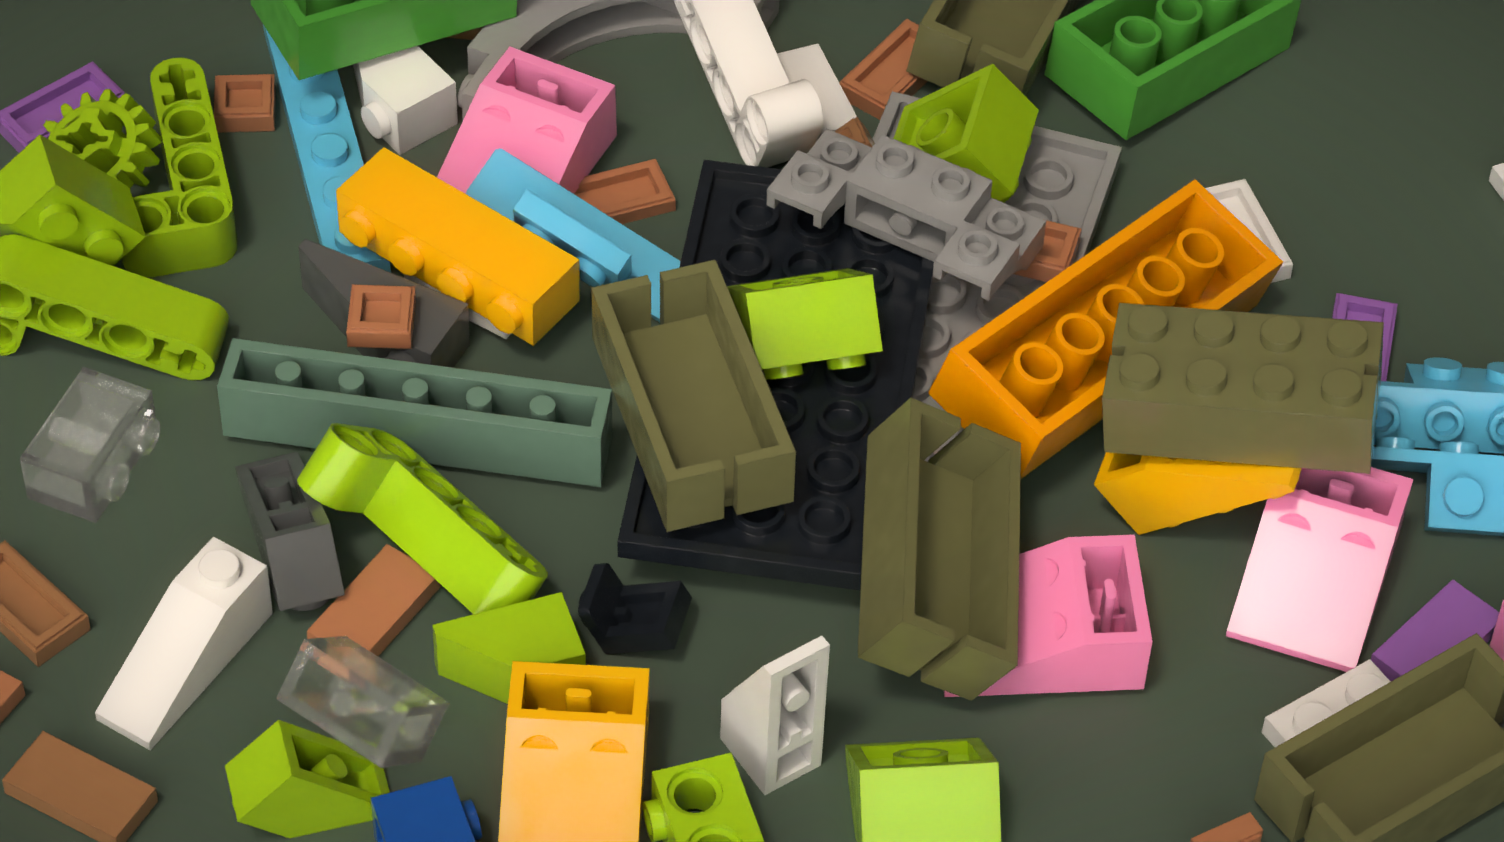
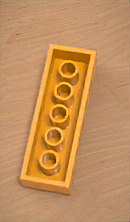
(1046, 358)

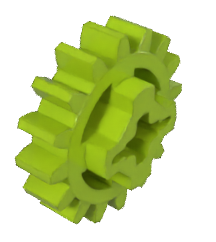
(97, 135)

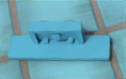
(603, 245)
(1444, 405)
(1461, 484)

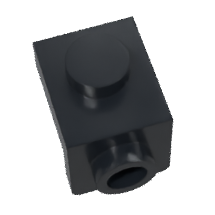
(632, 615)

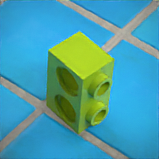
(702, 785)

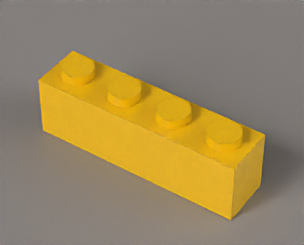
(458, 246)

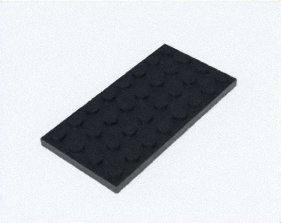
(822, 409)

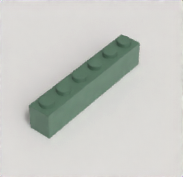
(437, 410)

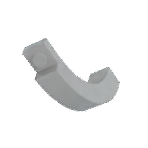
(566, 26)

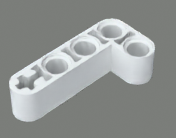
(757, 100)

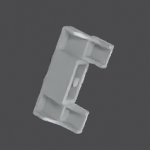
(913, 204)

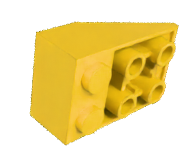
(1172, 491)
(574, 753)

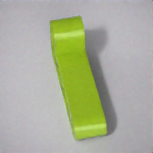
(194, 220)
(106, 309)
(423, 514)

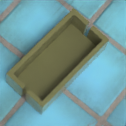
(971, 34)
(1243, 387)
(693, 396)
(940, 551)
(1399, 760)

